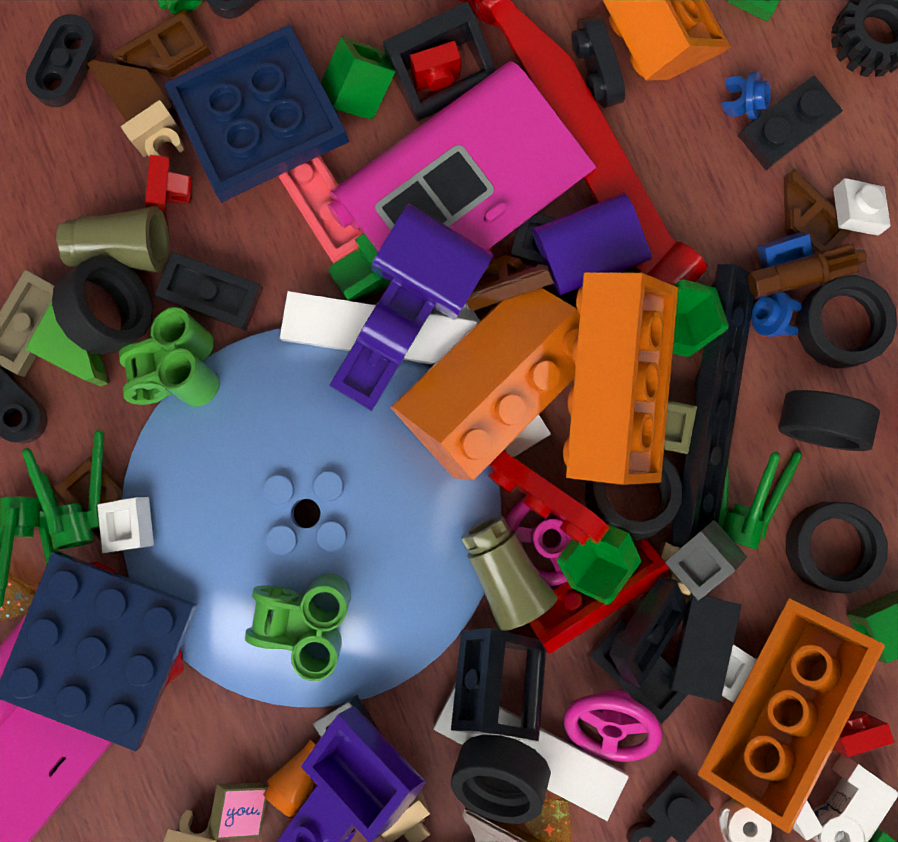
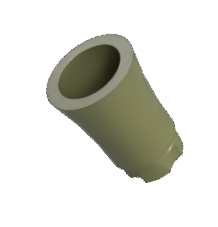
(131, 237)
(507, 574)

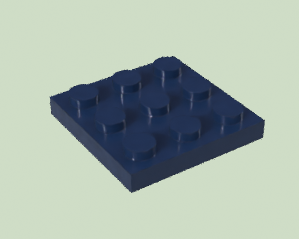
(256, 113)
(96, 650)

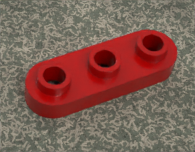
(546, 498)

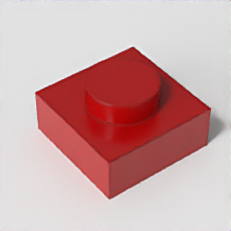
(436, 67)
(863, 734)

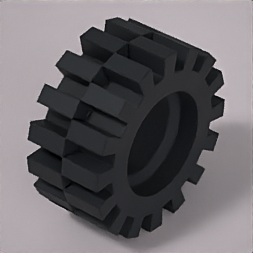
(856, 42)

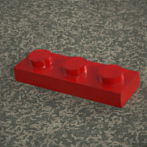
(578, 612)

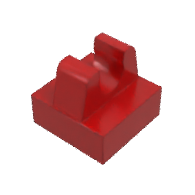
(164, 185)

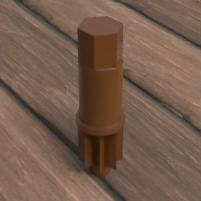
(807, 270)

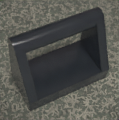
(453, 25)
(480, 684)

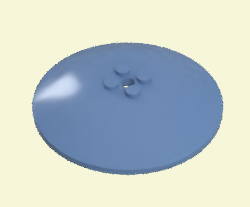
(224, 522)

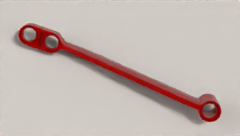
(570, 98)

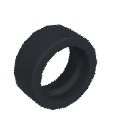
(878, 307)
(79, 321)
(829, 420)
(670, 502)
(873, 547)
(502, 757)

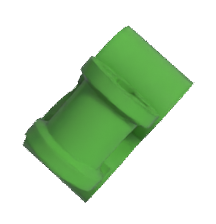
(170, 362)
(300, 622)

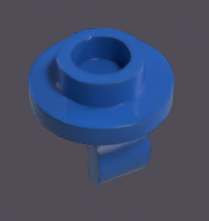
(754, 97)
(773, 314)

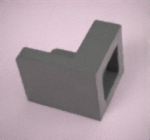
(706, 560)

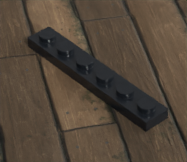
(716, 402)

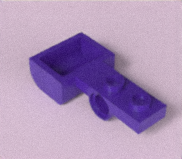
(592, 241)
(426, 270)
(358, 784)

